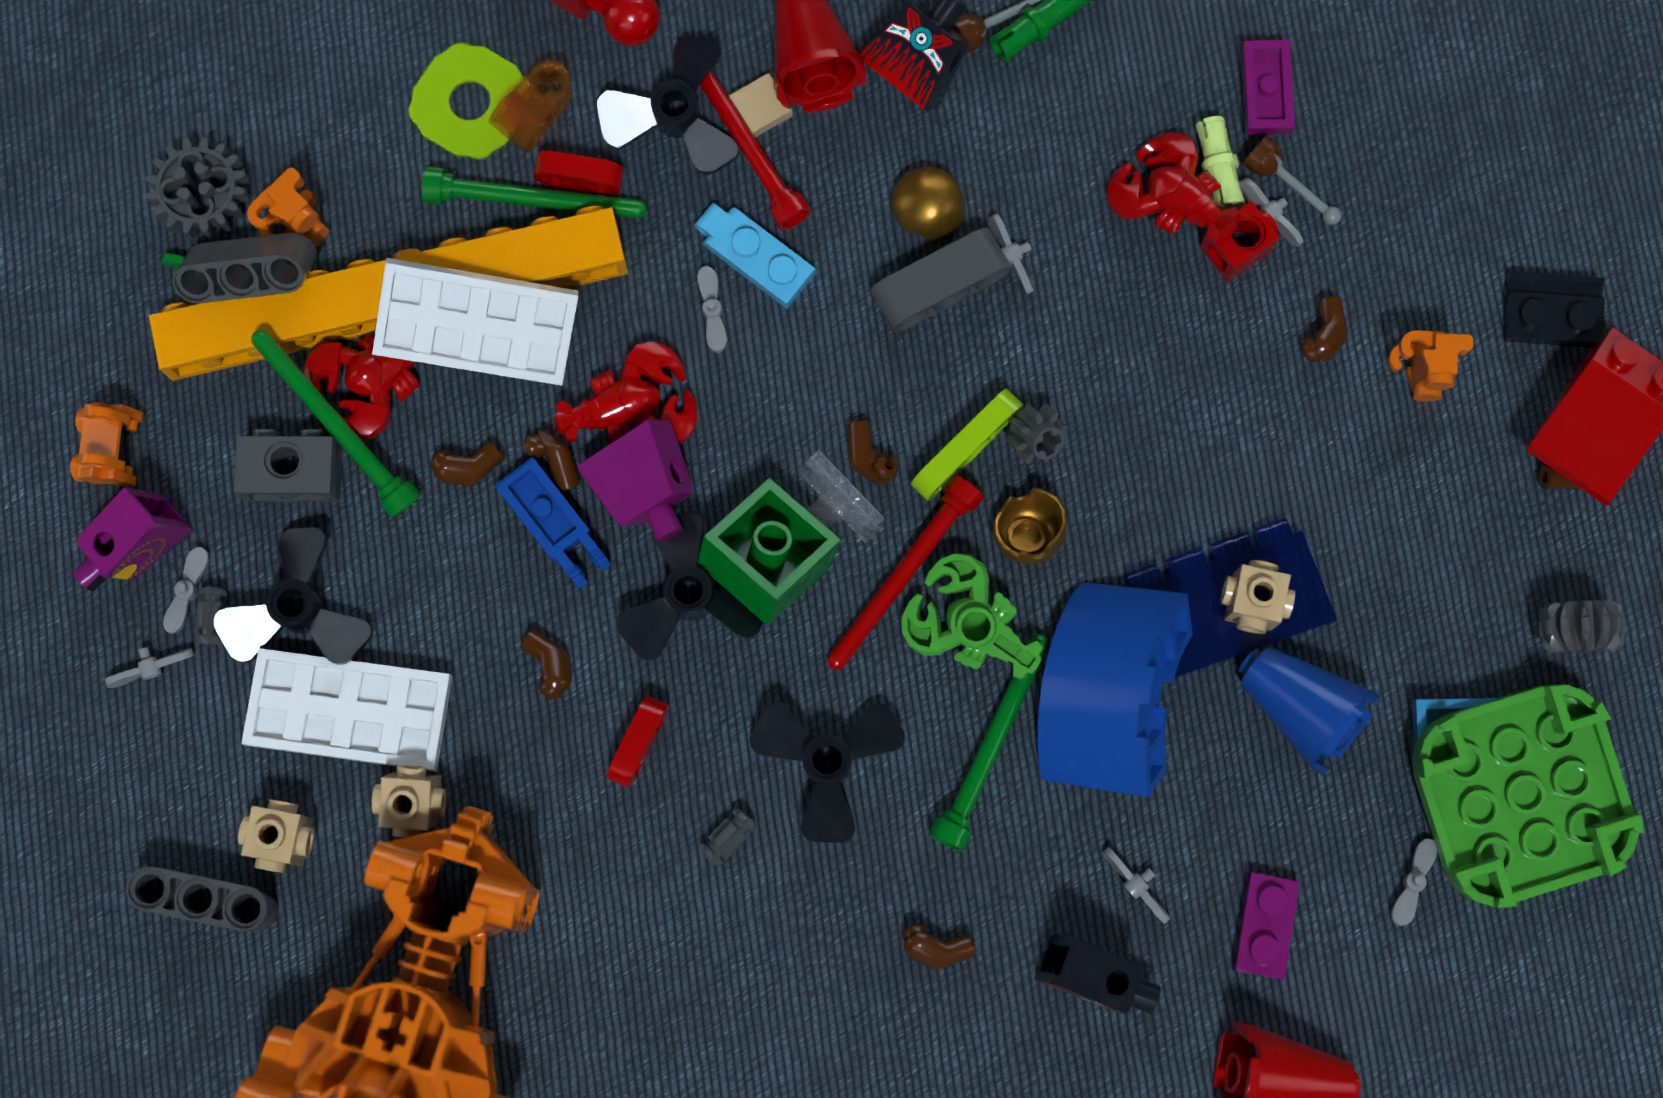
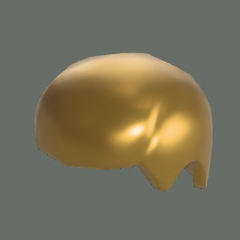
(928, 203)
(1030, 527)

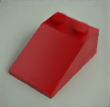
(1604, 417)

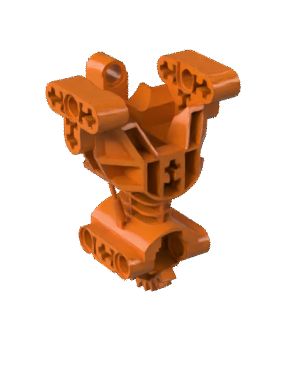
(411, 1032)

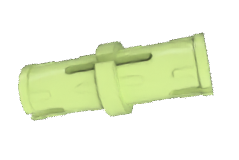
(1220, 161)

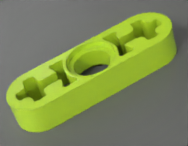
(966, 445)

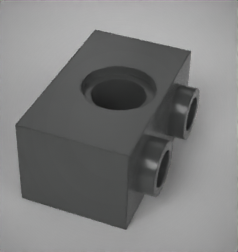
(314, 479)

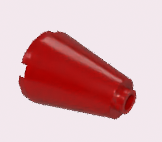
(813, 57)
(1271, 1066)

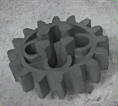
(210, 167)

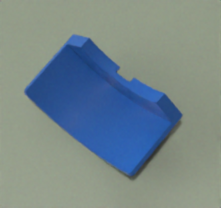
(1105, 687)

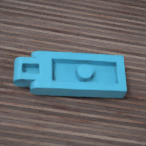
(755, 253)

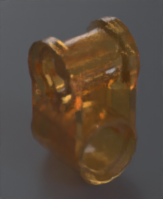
(529, 112)

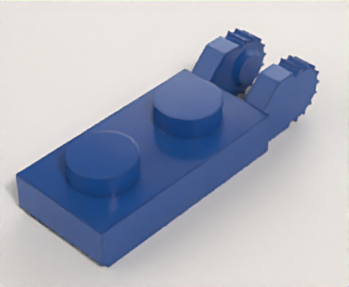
(549, 518)

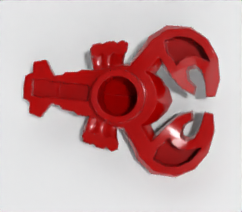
(1171, 189)
(364, 375)
(631, 399)

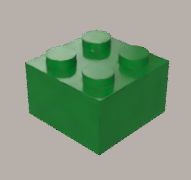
(768, 551)

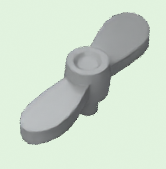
(1253, 193)
(1011, 250)
(712, 309)
(186, 589)
(147, 668)
(1413, 883)
(1137, 884)

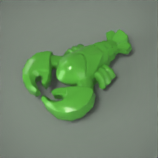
(969, 620)

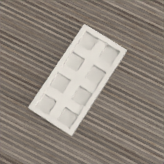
(474, 321)
(347, 710)

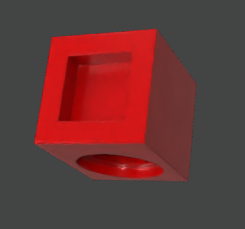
(1234, 259)

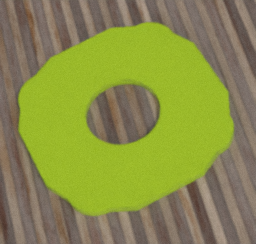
(433, 91)

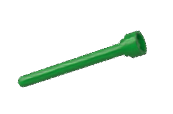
(442, 186)
(394, 492)
(954, 824)

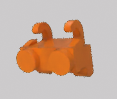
(288, 208)
(1433, 361)
(100, 444)

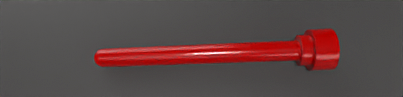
(787, 206)
(958, 500)

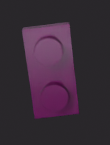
(1267, 87)
(1266, 926)

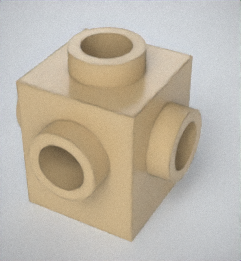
(1245, 608)
(426, 798)
(293, 840)

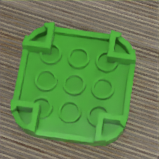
(1525, 795)

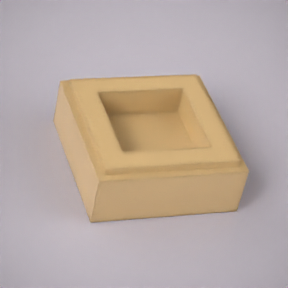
(760, 106)

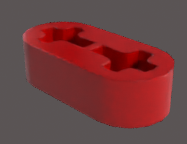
(578, 173)
(637, 741)

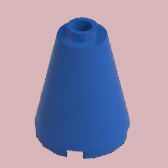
(1307, 704)

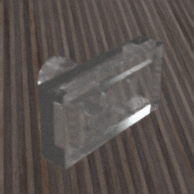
(839, 499)

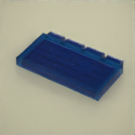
(1203, 583)

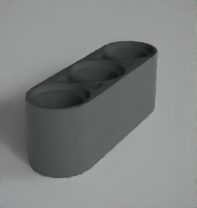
(941, 280)
(229, 281)
(179, 899)

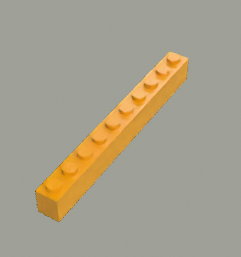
(346, 302)

